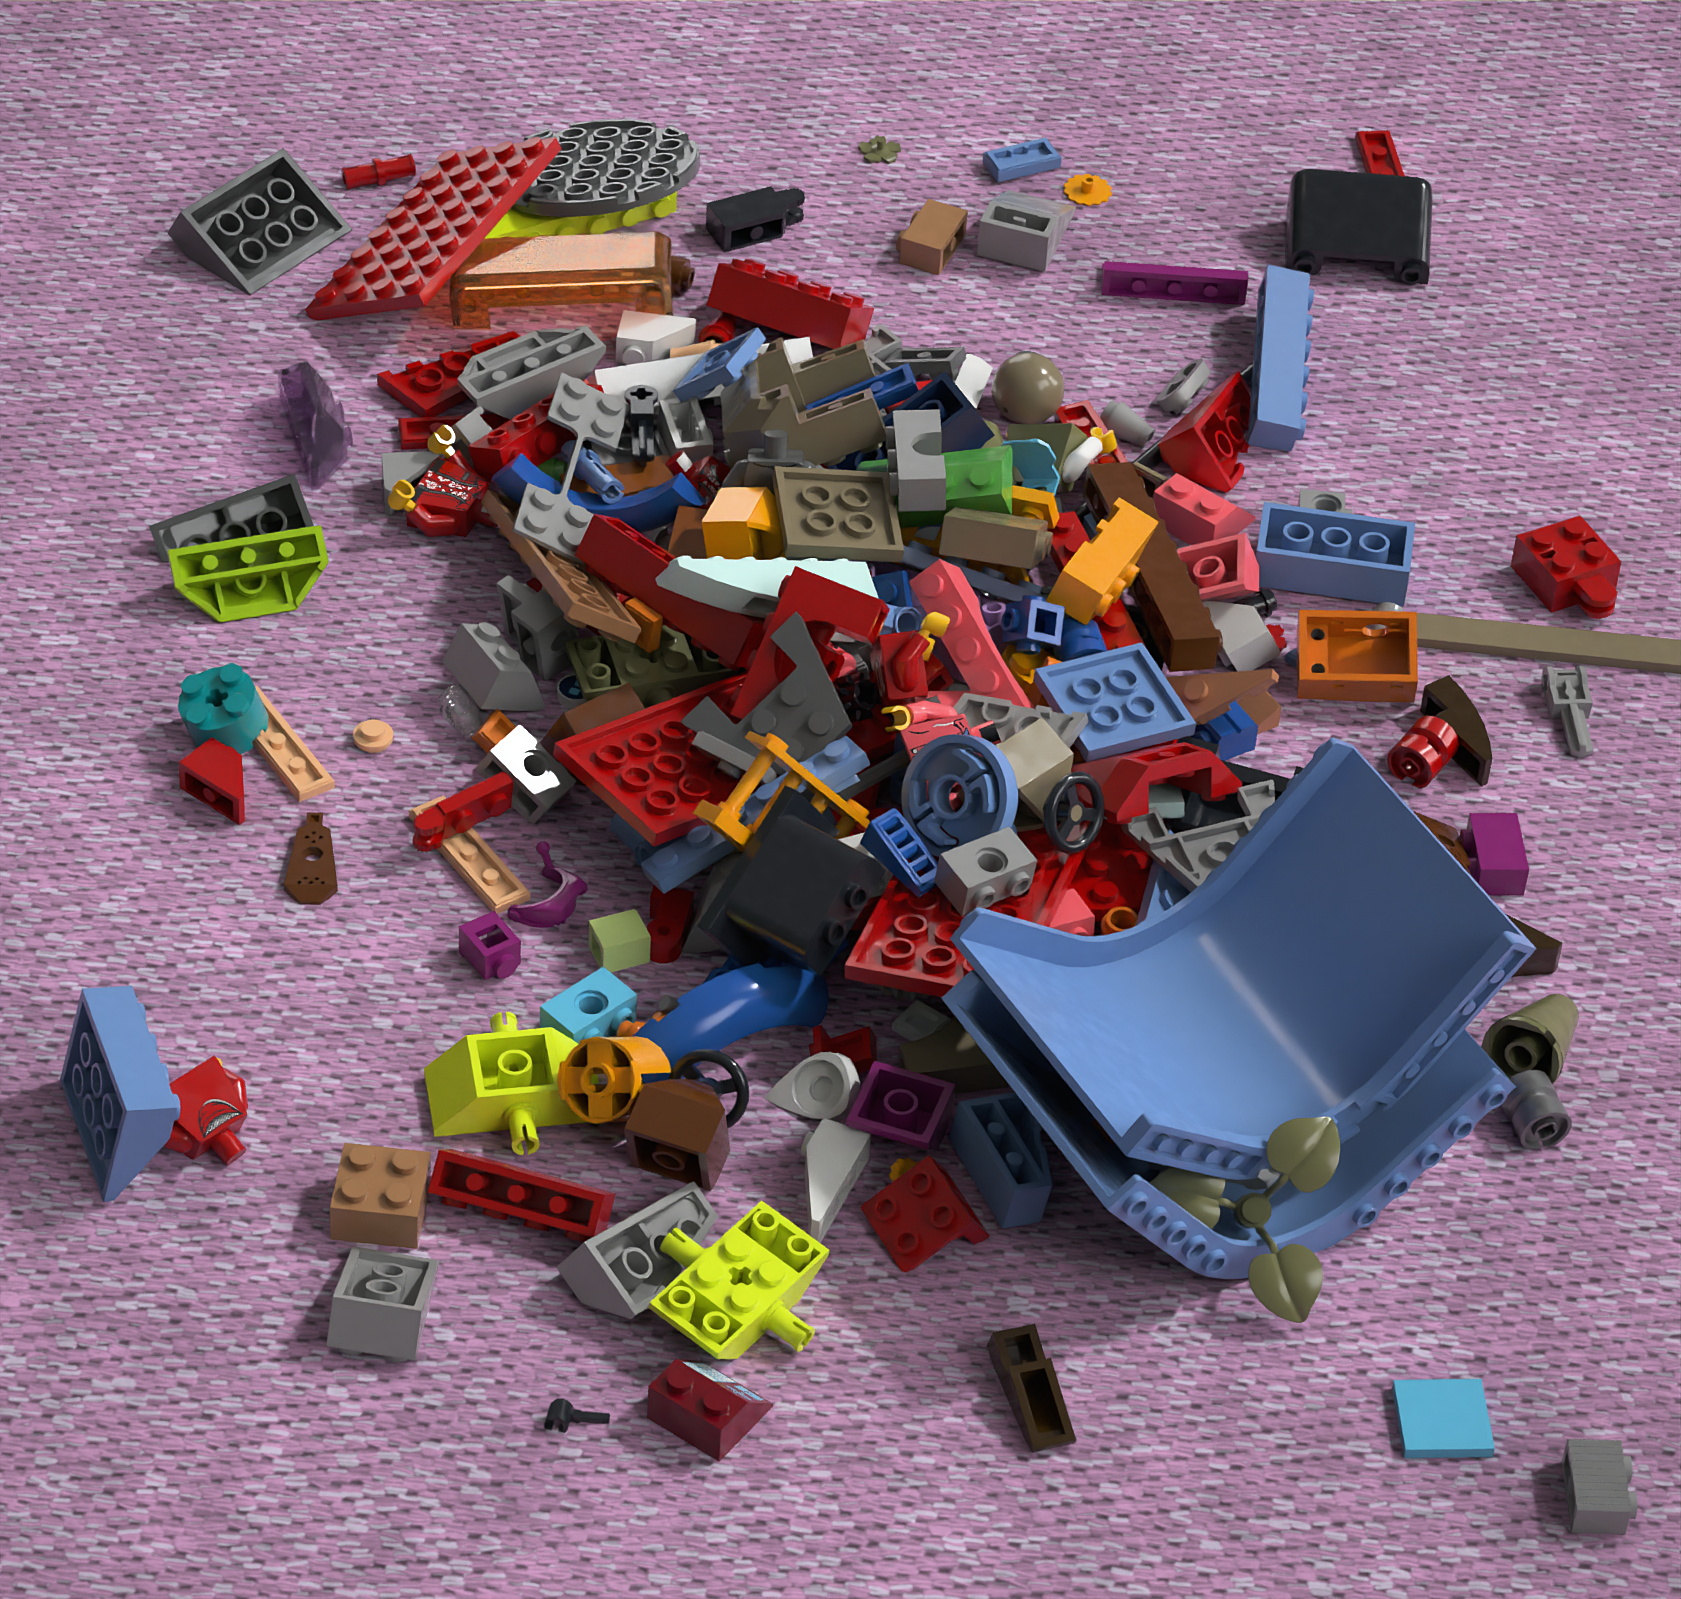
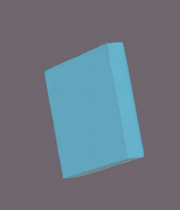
(1443, 1418)

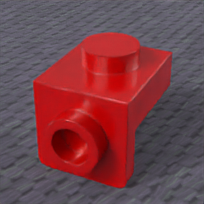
(856, 1045)

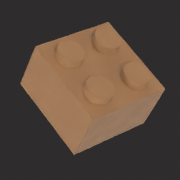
(380, 1195)

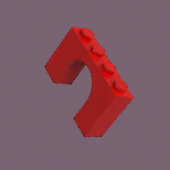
(822, 606)

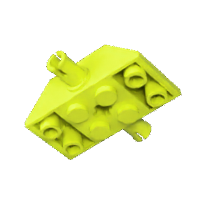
(501, 1083)
(741, 1284)

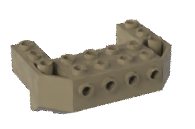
(775, 396)

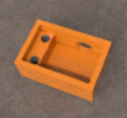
(1356, 663)

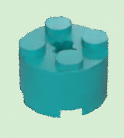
(222, 706)

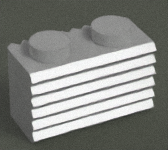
(1598, 1486)

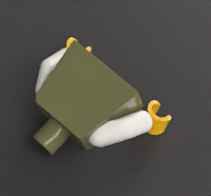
(1068, 444)

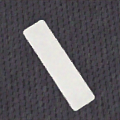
(973, 378)

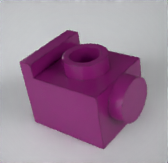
(495, 954)

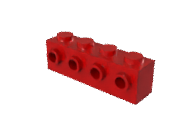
(525, 434)
(521, 1193)

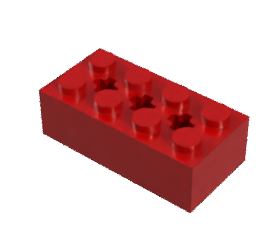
(789, 305)

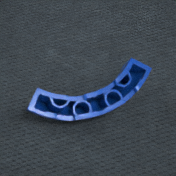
(642, 511)
(736, 1007)

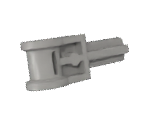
(1571, 701)

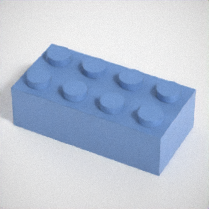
(1334, 553)

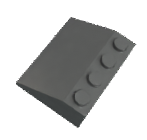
(258, 224)

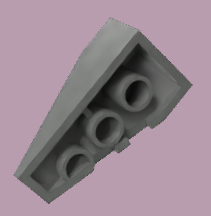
(251, 513)

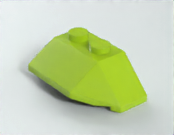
(250, 573)

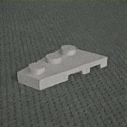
(1011, 718)

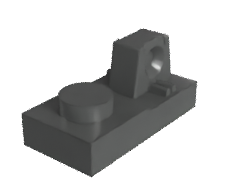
(929, 360)

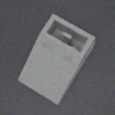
(1023, 229)

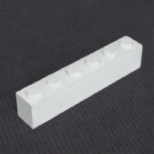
(667, 373)

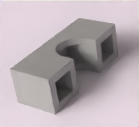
(916, 460)

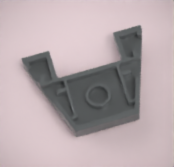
(798, 711)

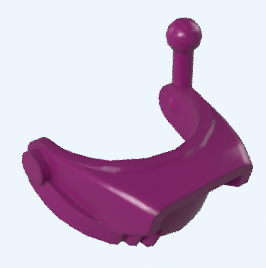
(556, 907)

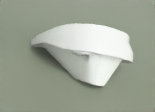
(818, 1087)

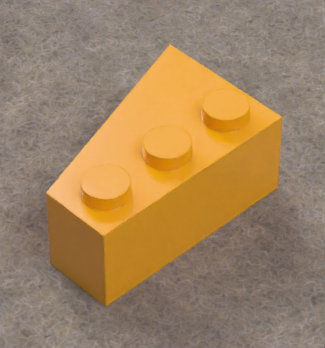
(1105, 564)

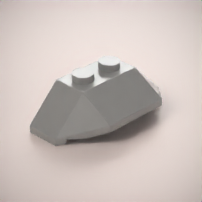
(528, 368)

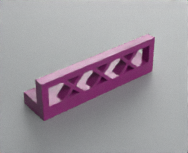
(1174, 283)

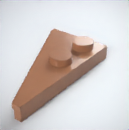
(1210, 694)

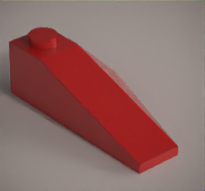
(1210, 436)

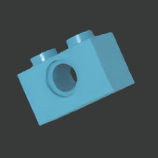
(590, 1007)

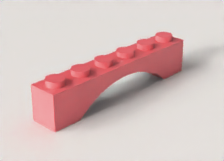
(947, 591)

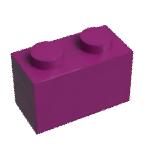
(1496, 852)

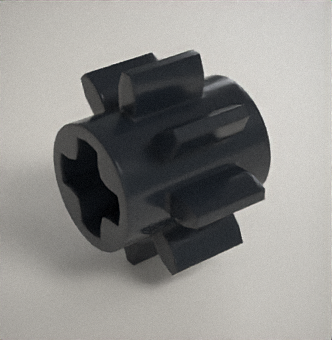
(857, 696)

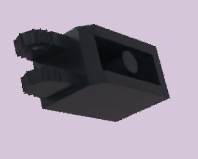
(753, 217)

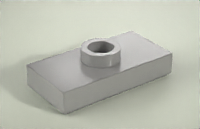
(731, 759)

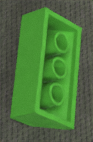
(973, 480)

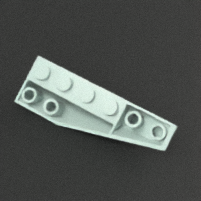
(752, 584)

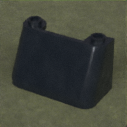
(1359, 219)

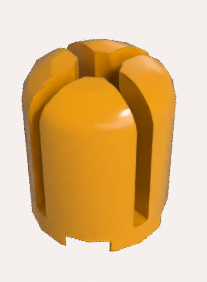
(623, 1063)

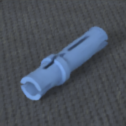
(595, 475)

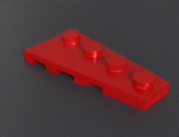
(434, 386)

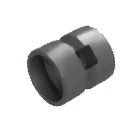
(1536, 1110)

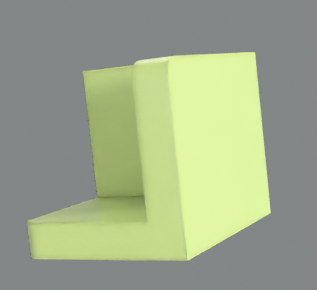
(619, 941)

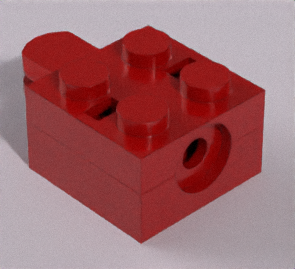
(1568, 567)

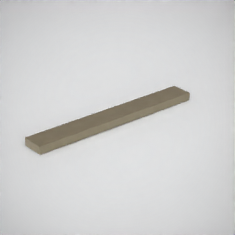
(1549, 643)

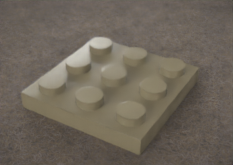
(837, 514)

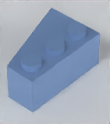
(1004, 1156)

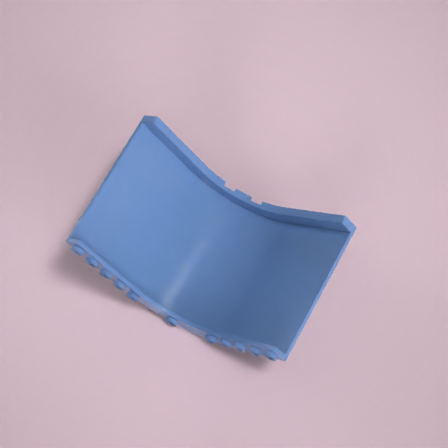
(1277, 991)
(1370, 1171)

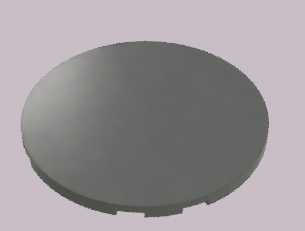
(610, 168)

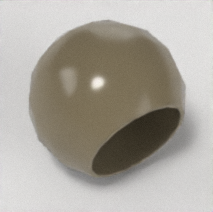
(1028, 388)

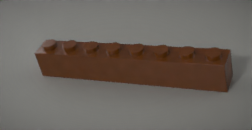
(1163, 586)

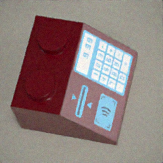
(704, 1406)

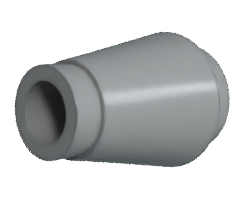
(1126, 424)

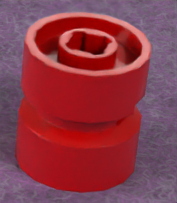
(1423, 751)

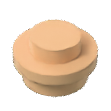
(373, 736)

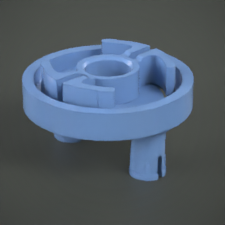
(988, 791)

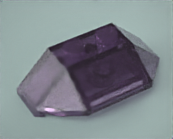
(314, 422)

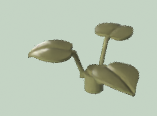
(1308, 1156)

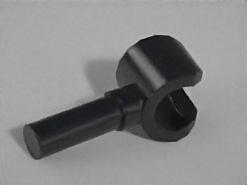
(564, 1412)

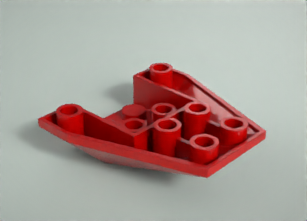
(1127, 777)

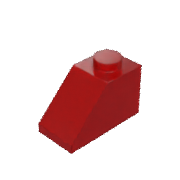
(215, 778)

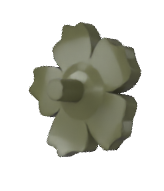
(879, 149)

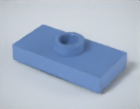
(1021, 159)

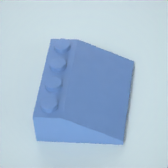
(117, 1087)

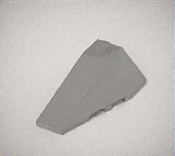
(625, 1265)

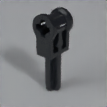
(641, 422)

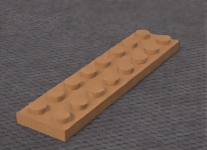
(575, 591)

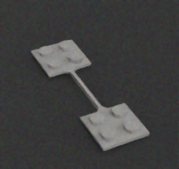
(590, 416)

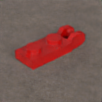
(462, 811)

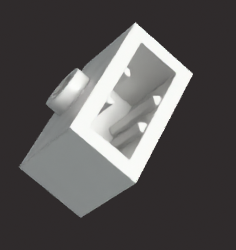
(685, 428)

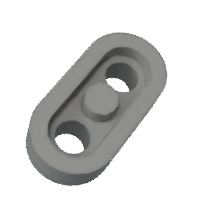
(1180, 389)

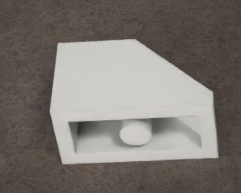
(651, 336)

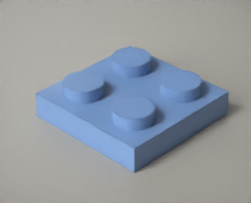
(720, 366)

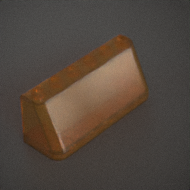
(563, 272)

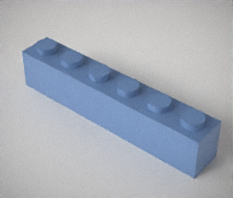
(1279, 359)

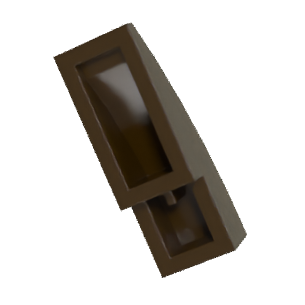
(1450, 703)
(1031, 1387)

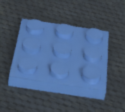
(1123, 698)

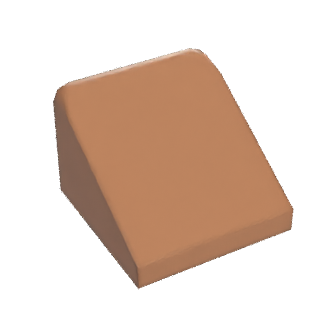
(1262, 710)

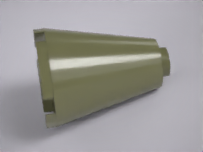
(1533, 1037)

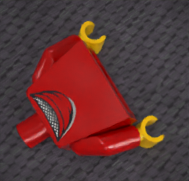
(210, 1112)

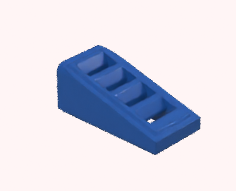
(895, 841)

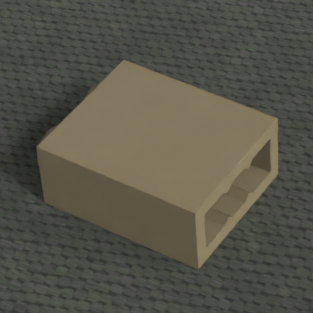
(995, 537)

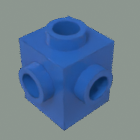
(1032, 624)

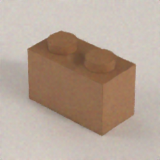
(932, 236)

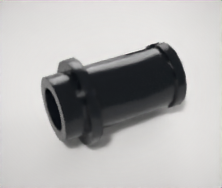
(1263, 601)

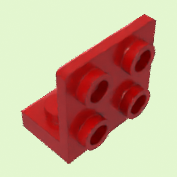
(922, 1214)

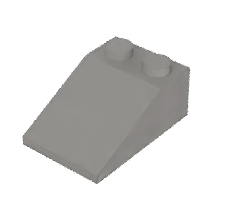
(381, 1304)

